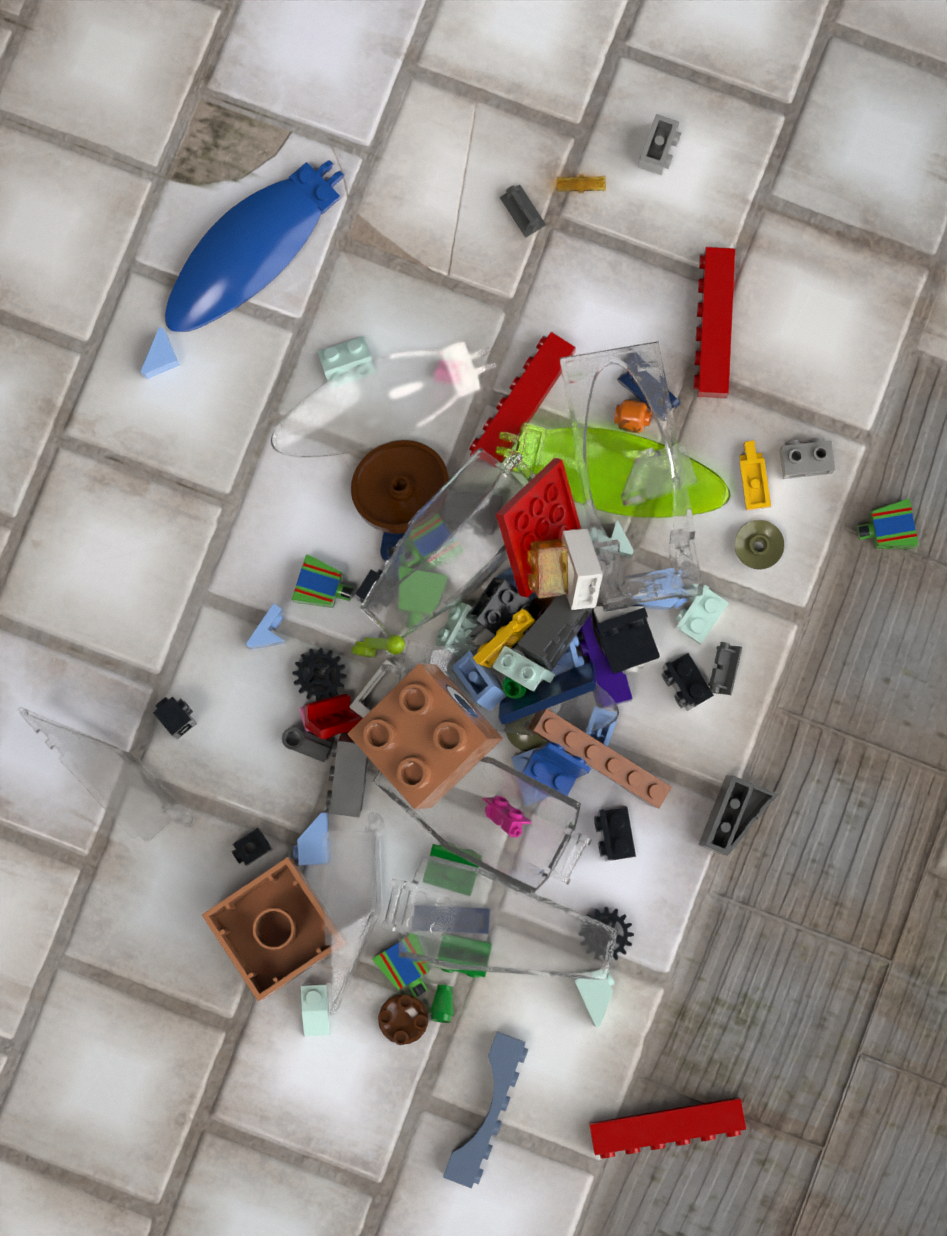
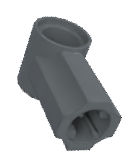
(309, 744)

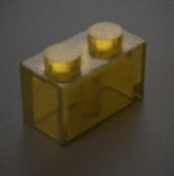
(549, 568)

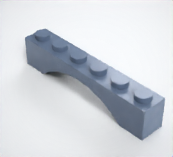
(466, 1159)

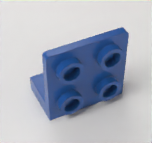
(555, 767)

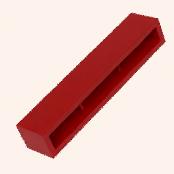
(716, 322)
(525, 396)
(667, 1126)

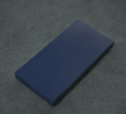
(562, 688)

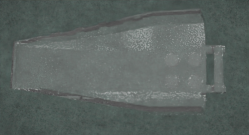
(484, 924)

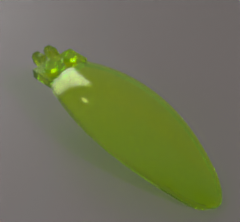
(608, 467)

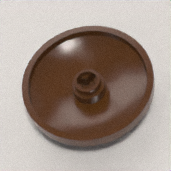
(396, 483)

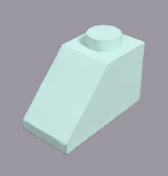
(596, 996)
(315, 1010)

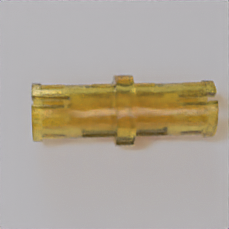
(581, 183)

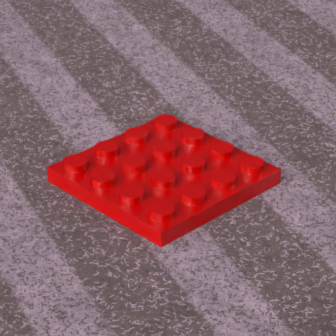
(536, 514)

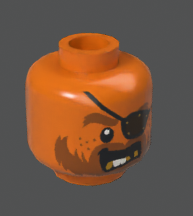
(632, 416)

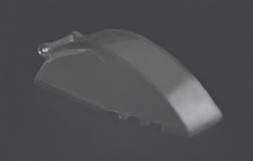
(447, 548)
(464, 829)

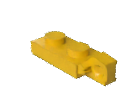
(754, 478)
(505, 636)

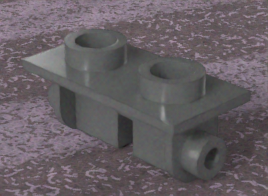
(522, 210)
(727, 663)

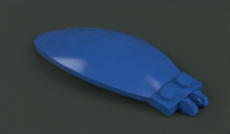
(249, 247)

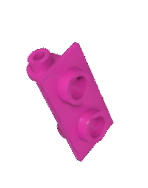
(501, 811)

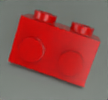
(331, 716)

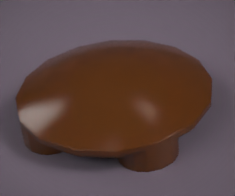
(403, 1019)

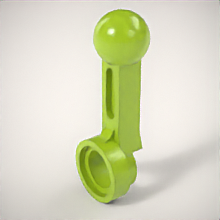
(394, 645)

